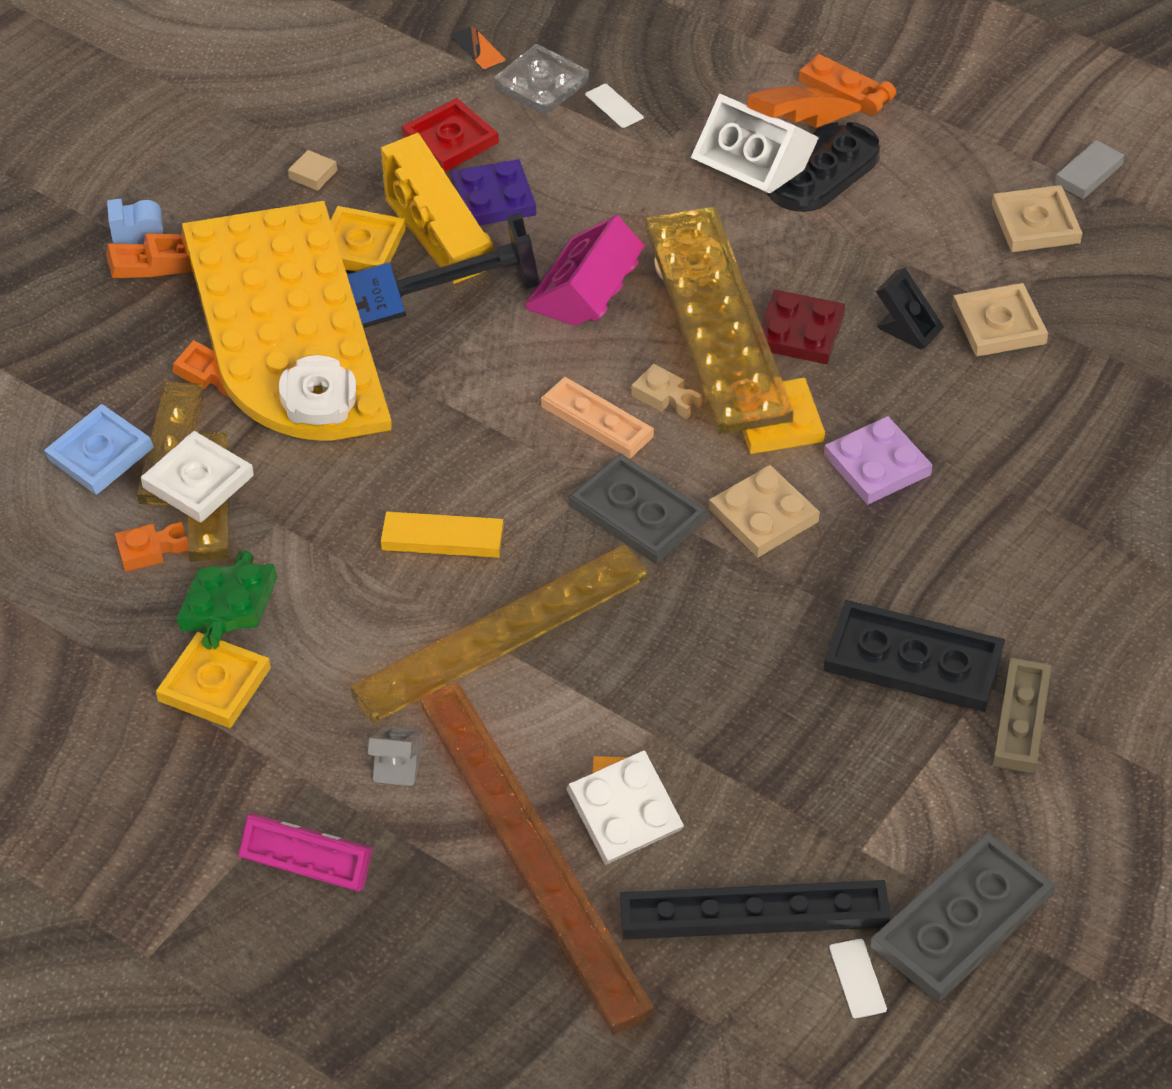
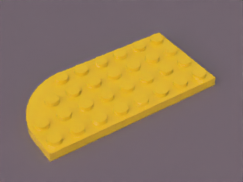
(277, 295)

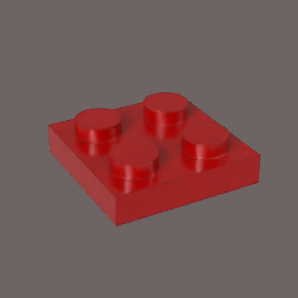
(453, 133)

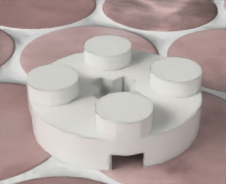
(312, 408)

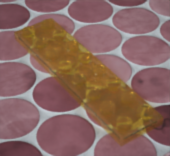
(718, 321)

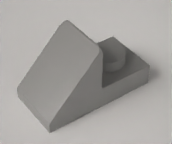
(396, 755)

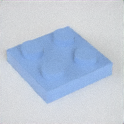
(99, 449)

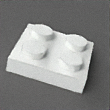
(197, 476)
(624, 807)

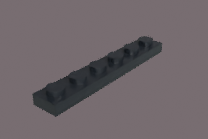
(754, 909)

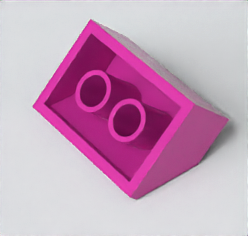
(587, 273)

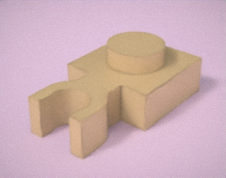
(662, 388)

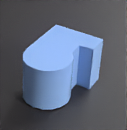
(132, 222)

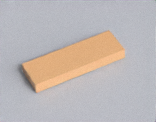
(597, 417)

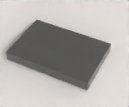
(638, 508)

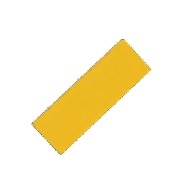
(442, 534)

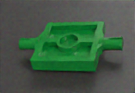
(227, 598)

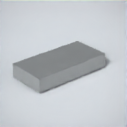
(1089, 169)

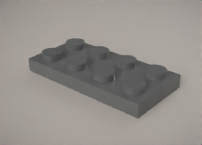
(962, 917)

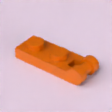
(847, 83)

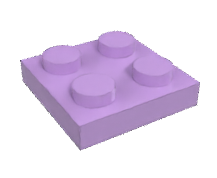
(878, 460)

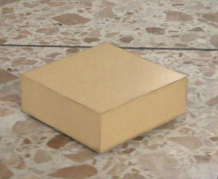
(312, 170)

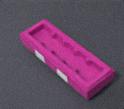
(305, 852)

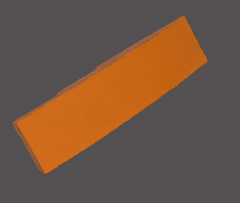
(802, 104)
(156, 257)

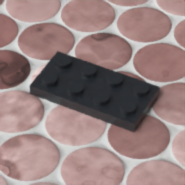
(914, 655)

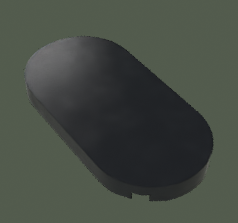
(836, 163)

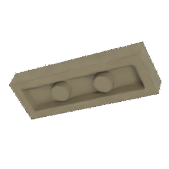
(1022, 715)

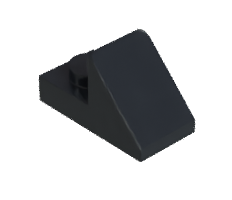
(909, 312)

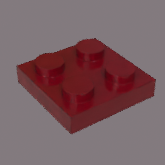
(802, 326)

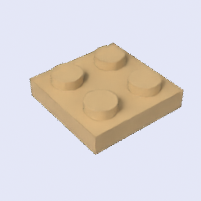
(1036, 218)
(999, 319)
(763, 511)

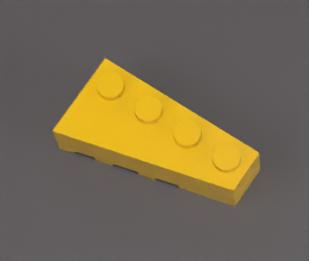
(430, 204)

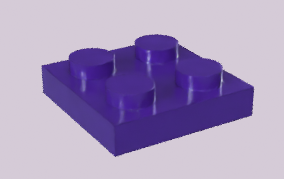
(495, 191)

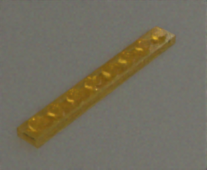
(498, 633)

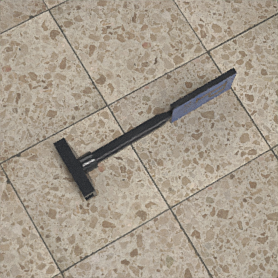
(380, 294)

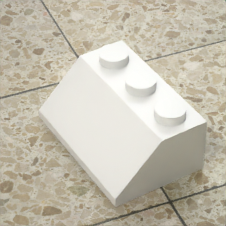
(753, 145)

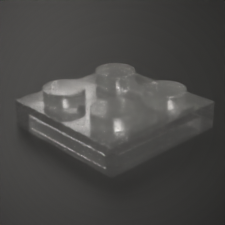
(541, 79)

